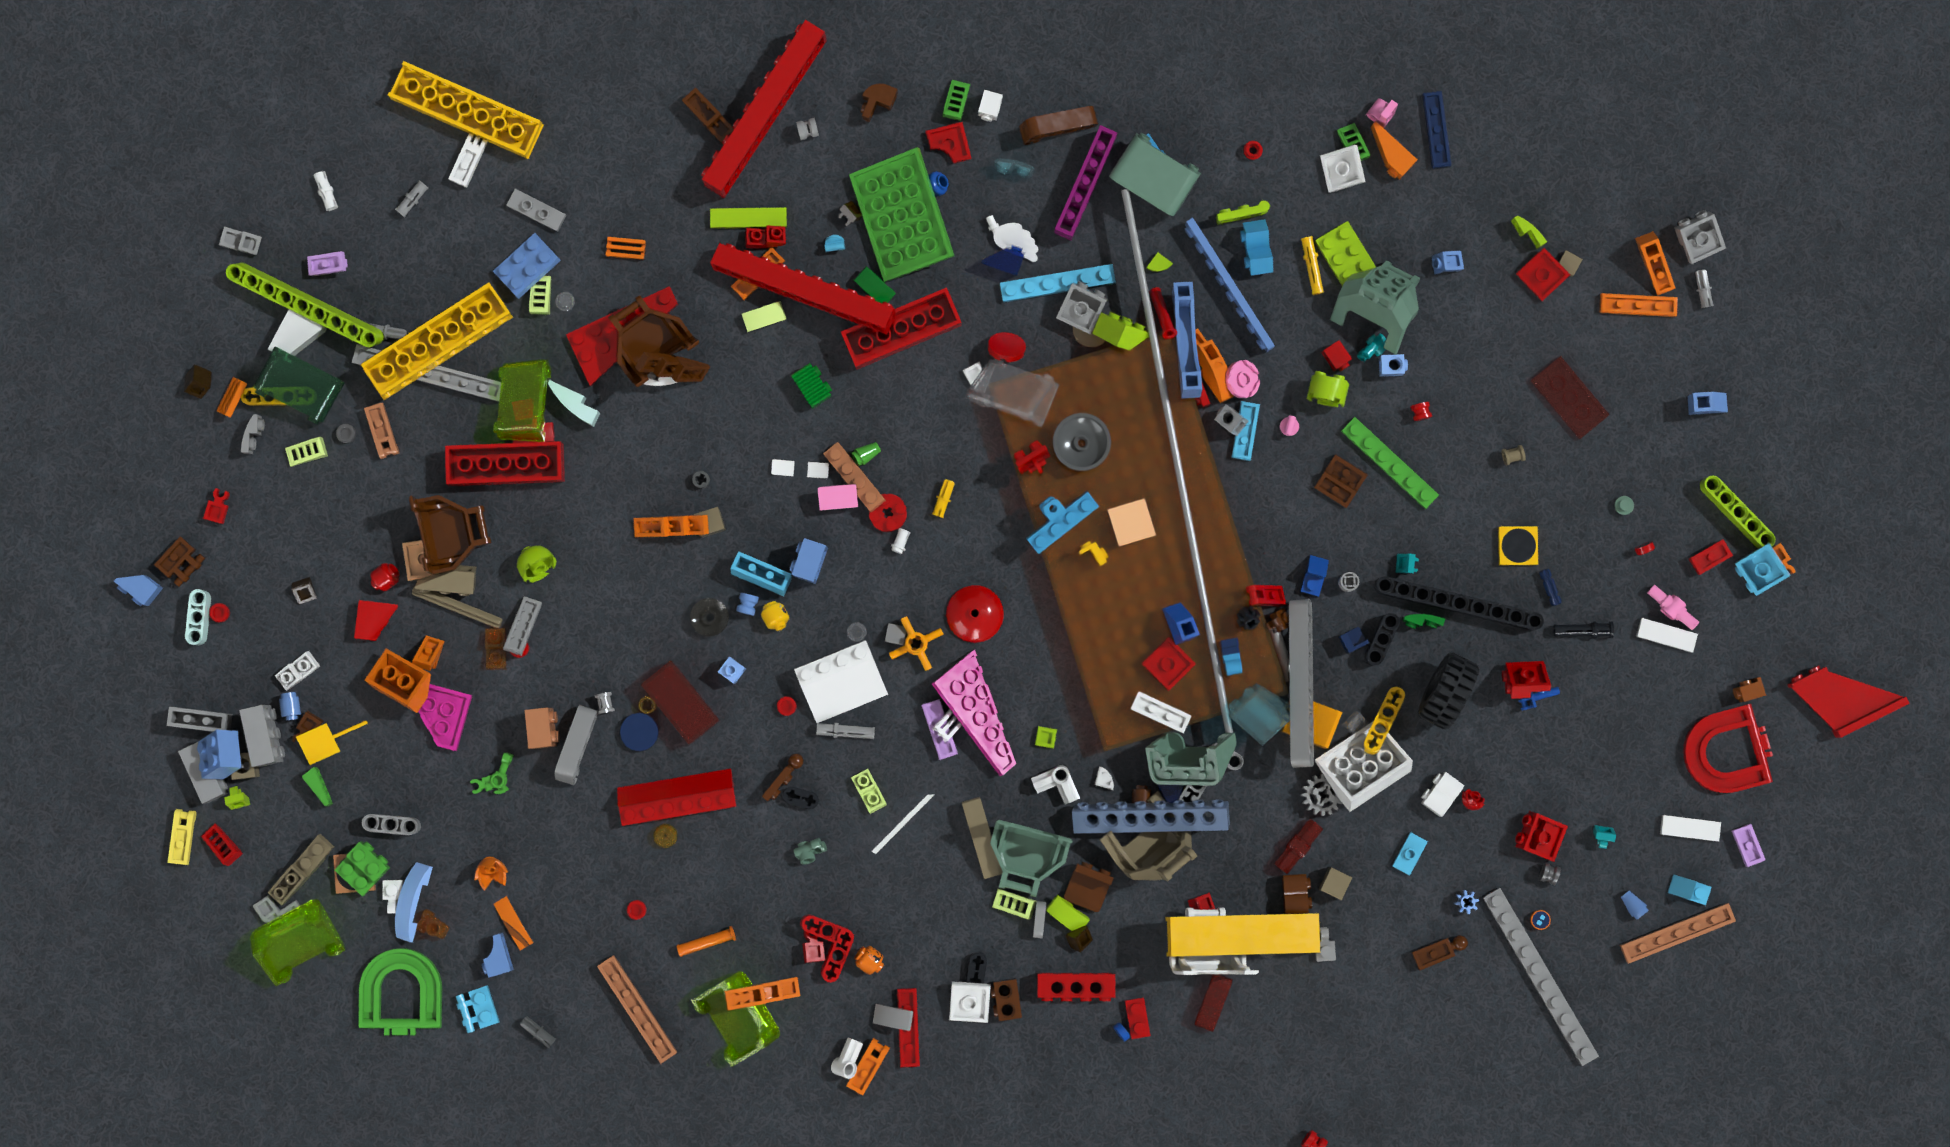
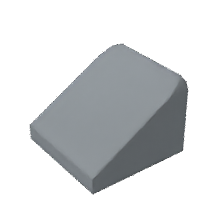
(895, 634)

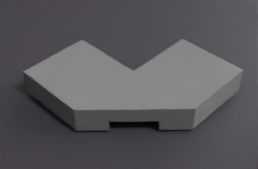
(269, 910)

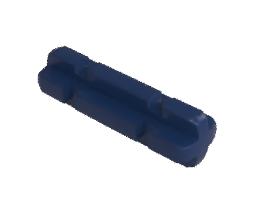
(1550, 587)

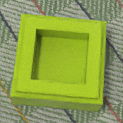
(1045, 737)

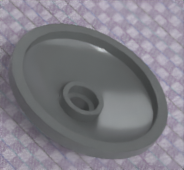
(1086, 428)

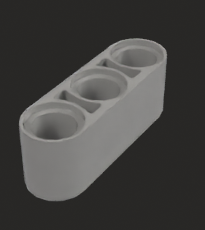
(382, 820)

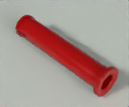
(1168, 330)

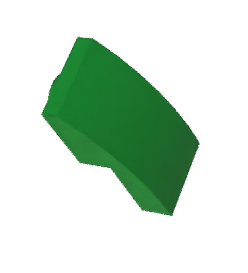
(874, 285)
(1418, 619)

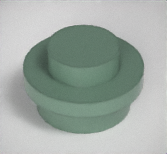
(1624, 505)

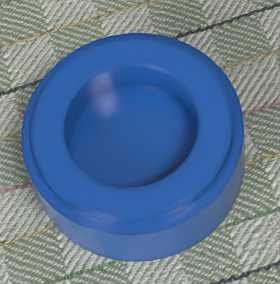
(1121, 1031)

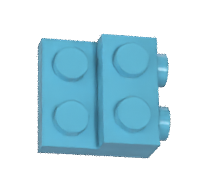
(1761, 569)

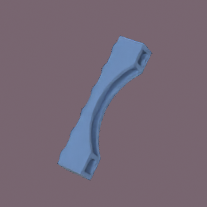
(1186, 344)

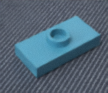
(1409, 853)

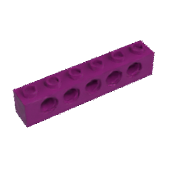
(1085, 183)

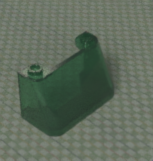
(298, 385)

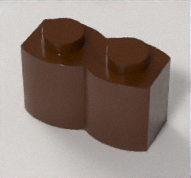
(1296, 894)

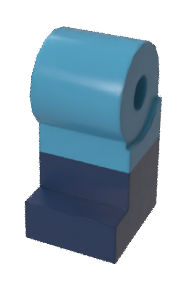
(1231, 656)

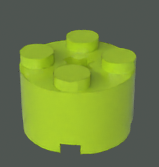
(1328, 390)

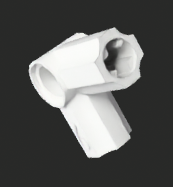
(1065, 786)

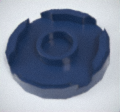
(639, 732)

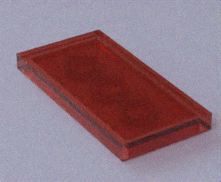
(1570, 397)

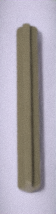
(459, 607)

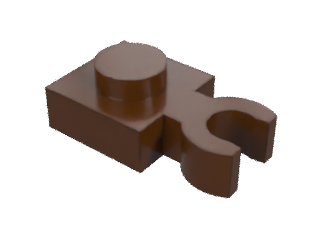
(308, 722)

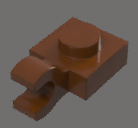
(1279, 620)

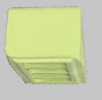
(540, 310)
(320, 446)
(1028, 915)

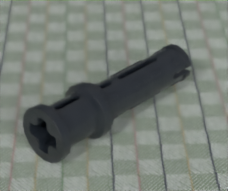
(1594, 630)

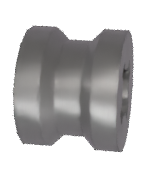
(1549, 873)

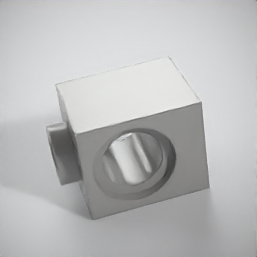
(1236, 424)

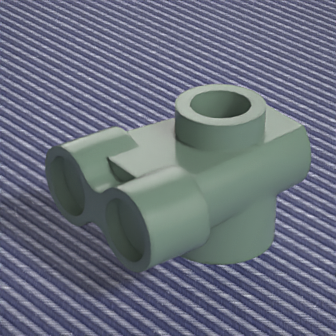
(807, 850)

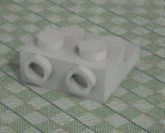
(1700, 236)
(1082, 307)

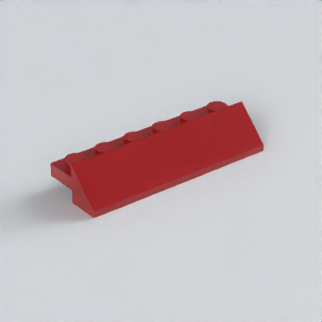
(676, 797)

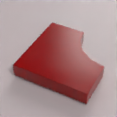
(950, 140)

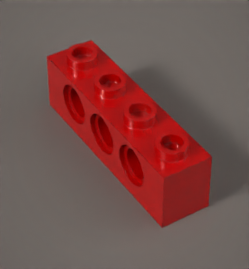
(1045, 981)

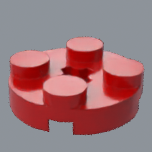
(890, 523)

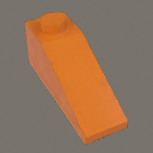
(1394, 155)
(1655, 262)

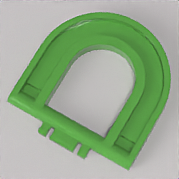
(430, 992)

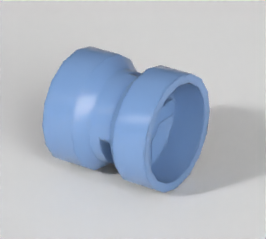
(747, 602)

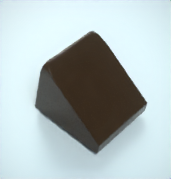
(303, 590)
(1079, 938)

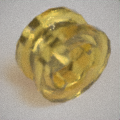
(641, 704)

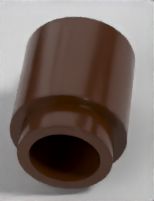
(1141, 793)

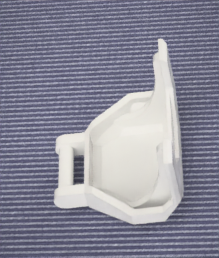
(1209, 964)

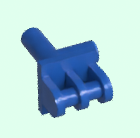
(1537, 696)

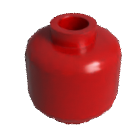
(384, 577)

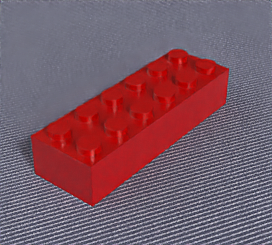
(911, 326)
(504, 463)

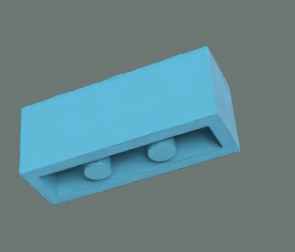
(761, 573)

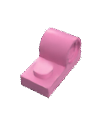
(1382, 111)

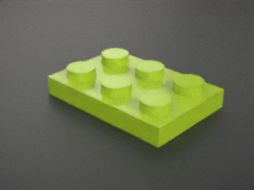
(1344, 252)

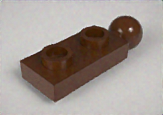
(795, 762)
(1438, 951)

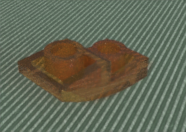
(494, 645)

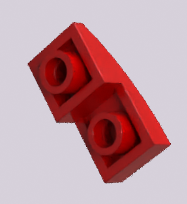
(765, 238)

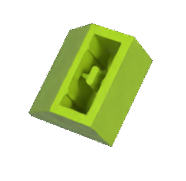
(1120, 331)

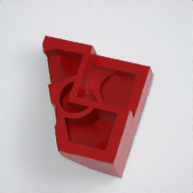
(372, 619)

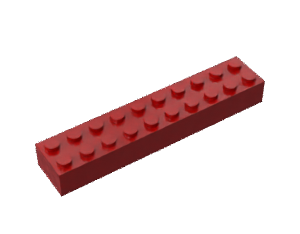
(764, 109)

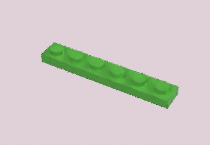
(1390, 463)

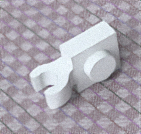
(391, 892)

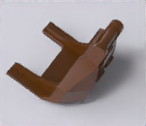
(648, 332)
(447, 532)

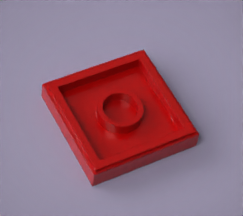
(1543, 274)
(1168, 663)

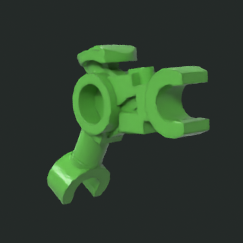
(496, 780)

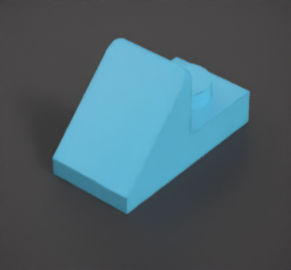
(1689, 889)

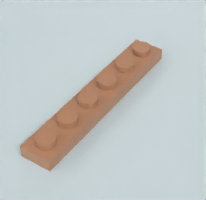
(1677, 933)
(637, 1009)

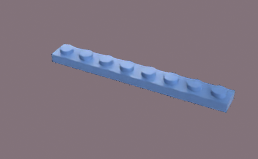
(1233, 293)

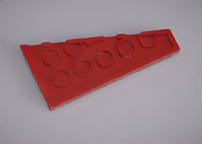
(597, 342)

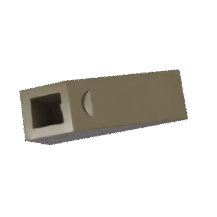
(459, 581)

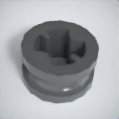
(698, 474)

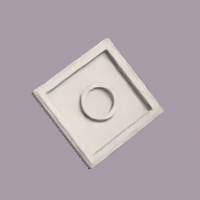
(1342, 168)
(969, 1002)

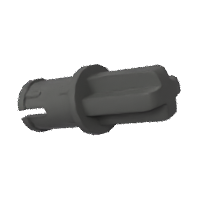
(537, 1032)

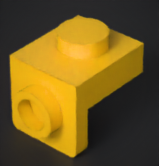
(1098, 553)

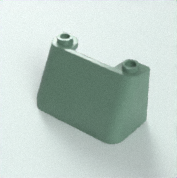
(1154, 175)
(1180, 765)

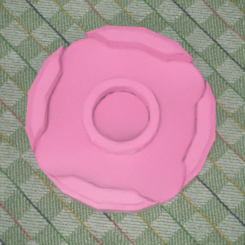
(1242, 379)

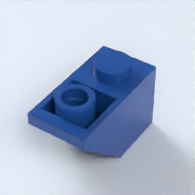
(1180, 623)

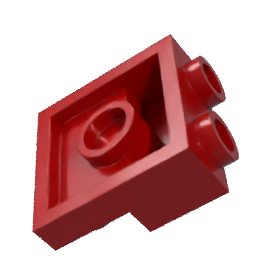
(1525, 678)
(1540, 836)

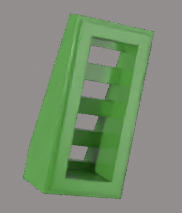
(952, 114)
(1365, 153)
(316, 783)

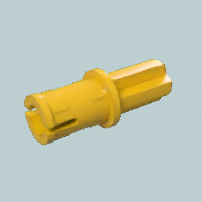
(943, 498)

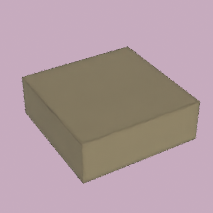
(1570, 262)

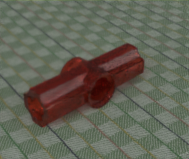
(1298, 846)

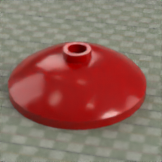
(974, 628)

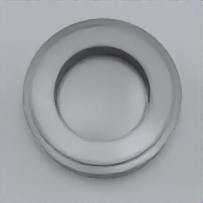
(346, 433)

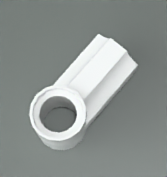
(845, 1064)

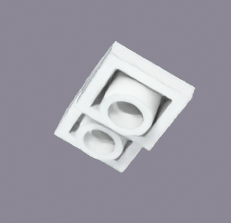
(658, 381)
(297, 671)

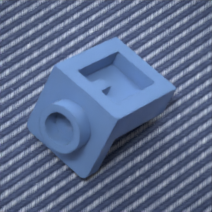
(1447, 262)

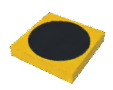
(1518, 545)

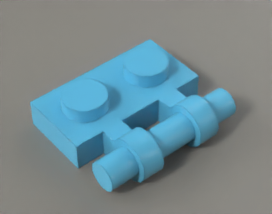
(483, 1007)

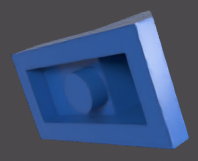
(1314, 576)

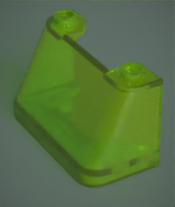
(522, 400)
(294, 940)
(743, 1029)

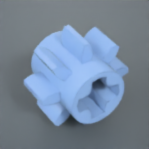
(1461, 903)

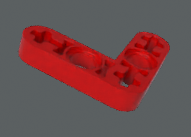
(835, 938)

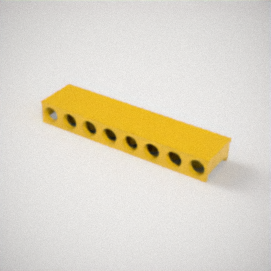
(466, 110)
(436, 341)
(1243, 934)

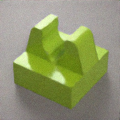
(236, 799)

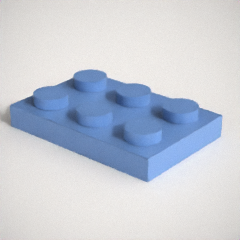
(526, 265)

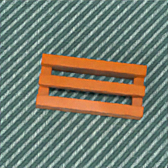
(629, 248)
(231, 397)

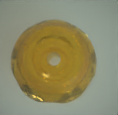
(671, 834)

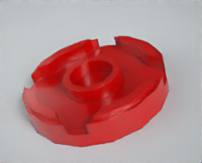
(1006, 346)

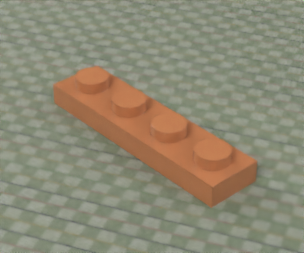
(853, 475)

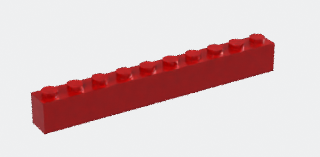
(803, 288)

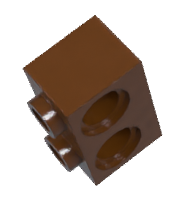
(1011, 998)

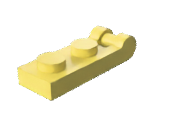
(181, 837)

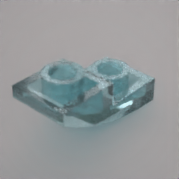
(1007, 166)

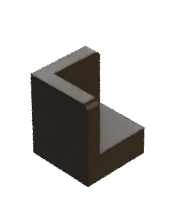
(197, 381)

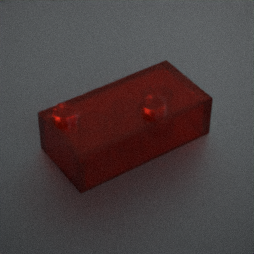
(680, 702)

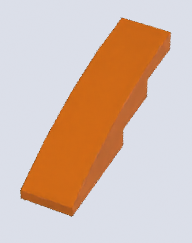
(671, 526)
(762, 993)

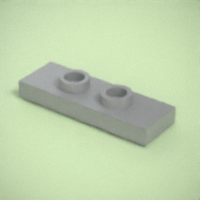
(536, 210)
(522, 626)

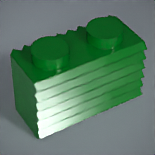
(811, 385)

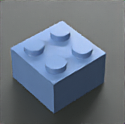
(809, 560)
(219, 754)

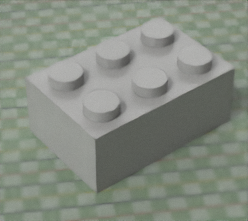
(262, 735)

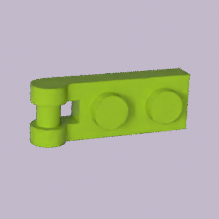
(1243, 212)

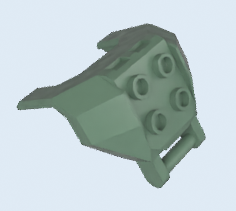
(1382, 296)
(1027, 854)

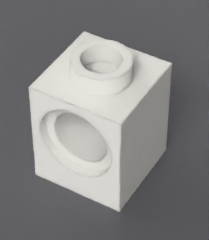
(990, 105)

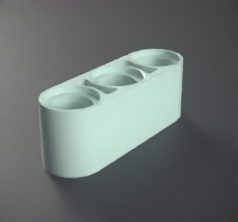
(193, 608)

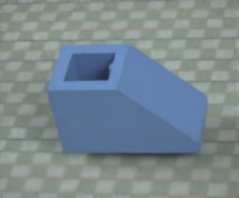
(1707, 403)
(140, 587)

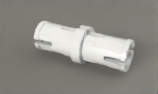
(325, 191)

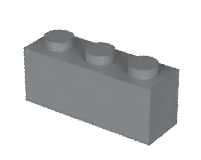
(198, 719)
(206, 788)

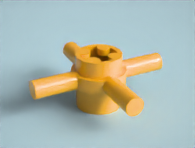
(909, 640)

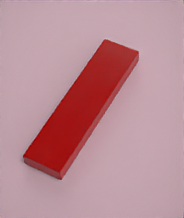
(909, 1039)

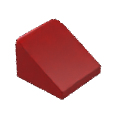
(1202, 902)

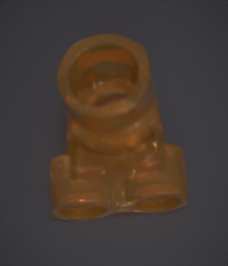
(429, 923)

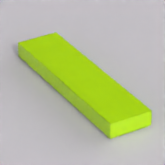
(747, 217)

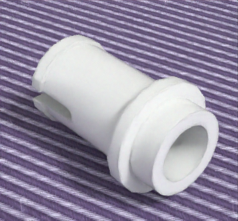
(900, 541)

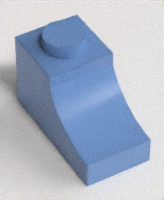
(499, 958)

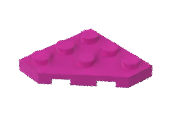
(445, 715)

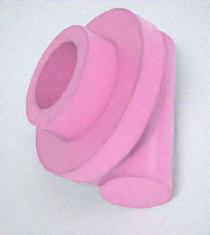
(1289, 426)

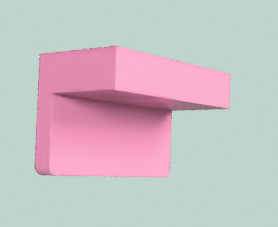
(837, 497)

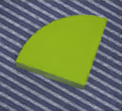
(1159, 263)

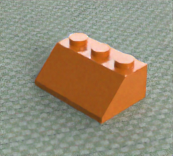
(400, 680)

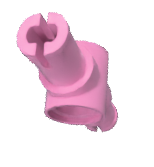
(1673, 607)

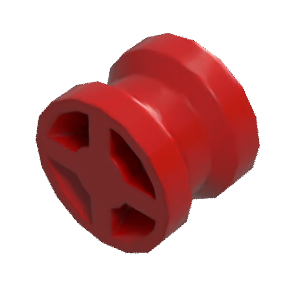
(1421, 411)

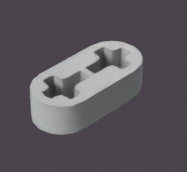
(1039, 919)

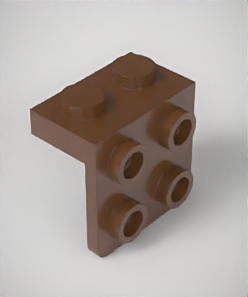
(1088, 886)

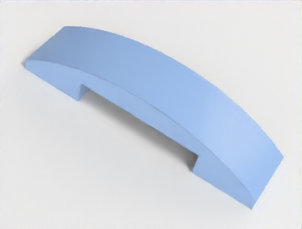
(408, 900)

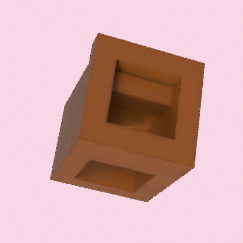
(1749, 690)

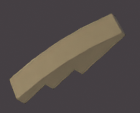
(981, 837)

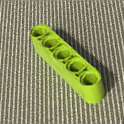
(1728, 510)

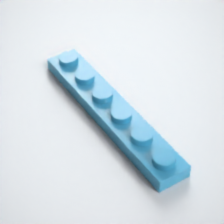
(1056, 282)

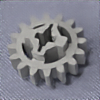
(1318, 803)

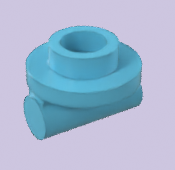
(834, 243)

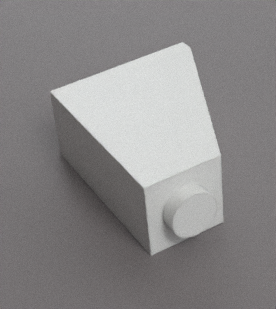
(296, 333)

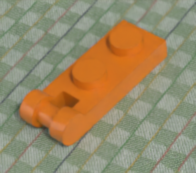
(867, 1067)

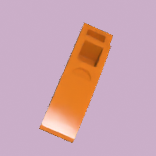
(1213, 367)

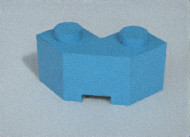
(1257, 248)

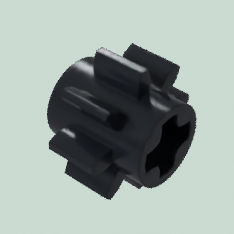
(1248, 618)

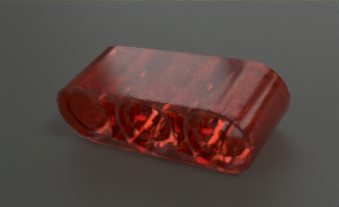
(1213, 1002)

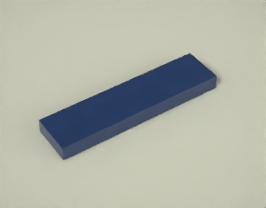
(1436, 129)

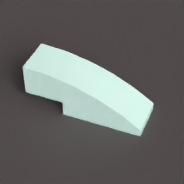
(575, 403)

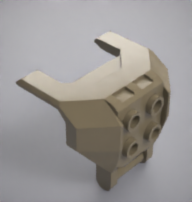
(1151, 854)

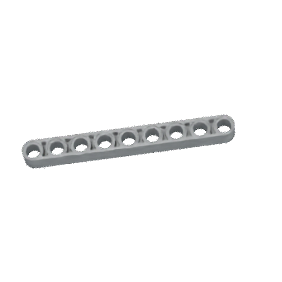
(1301, 683)

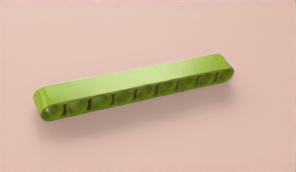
(296, 300)

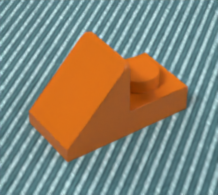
(428, 653)

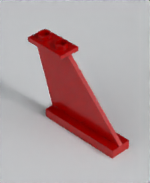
(1844, 701)

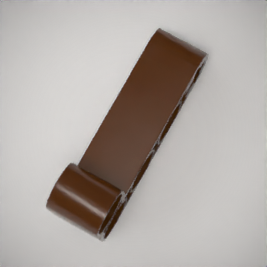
(1057, 123)

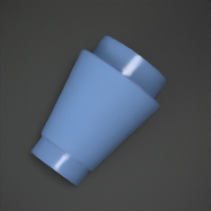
(1634, 905)

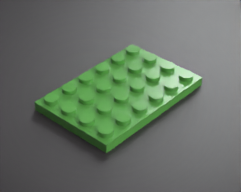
(901, 215)

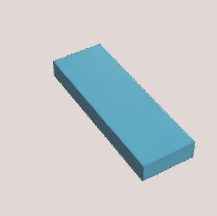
(1244, 441)

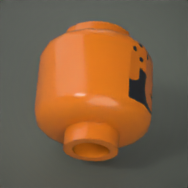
(869, 960)

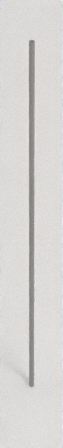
(1177, 461)

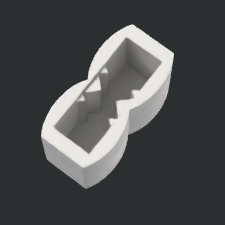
(1442, 793)

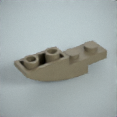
(301, 870)

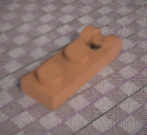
(381, 430)

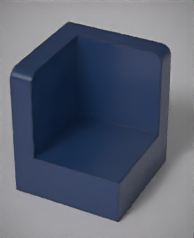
(1353, 640)

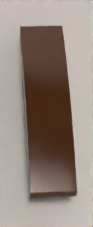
(707, 115)
(672, 366)

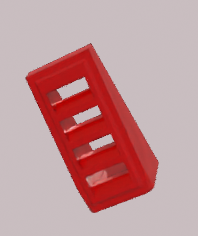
(235, 851)

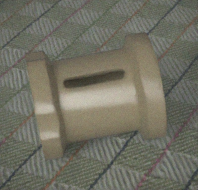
(1513, 455)

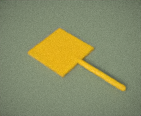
(320, 742)

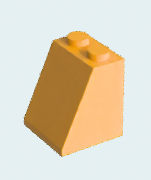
(1325, 724)

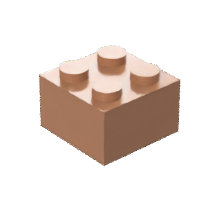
(541, 728)

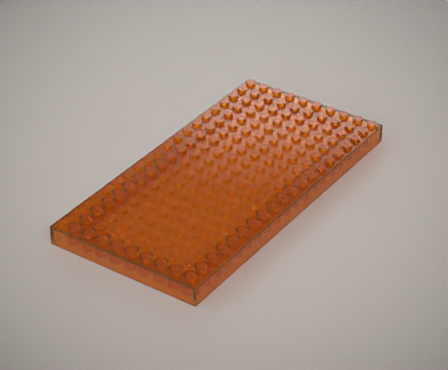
(1117, 608)

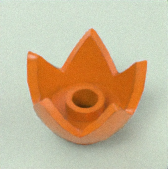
(490, 869)

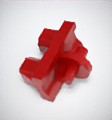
(1034, 460)

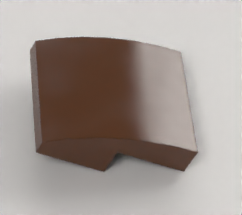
(1341, 480)

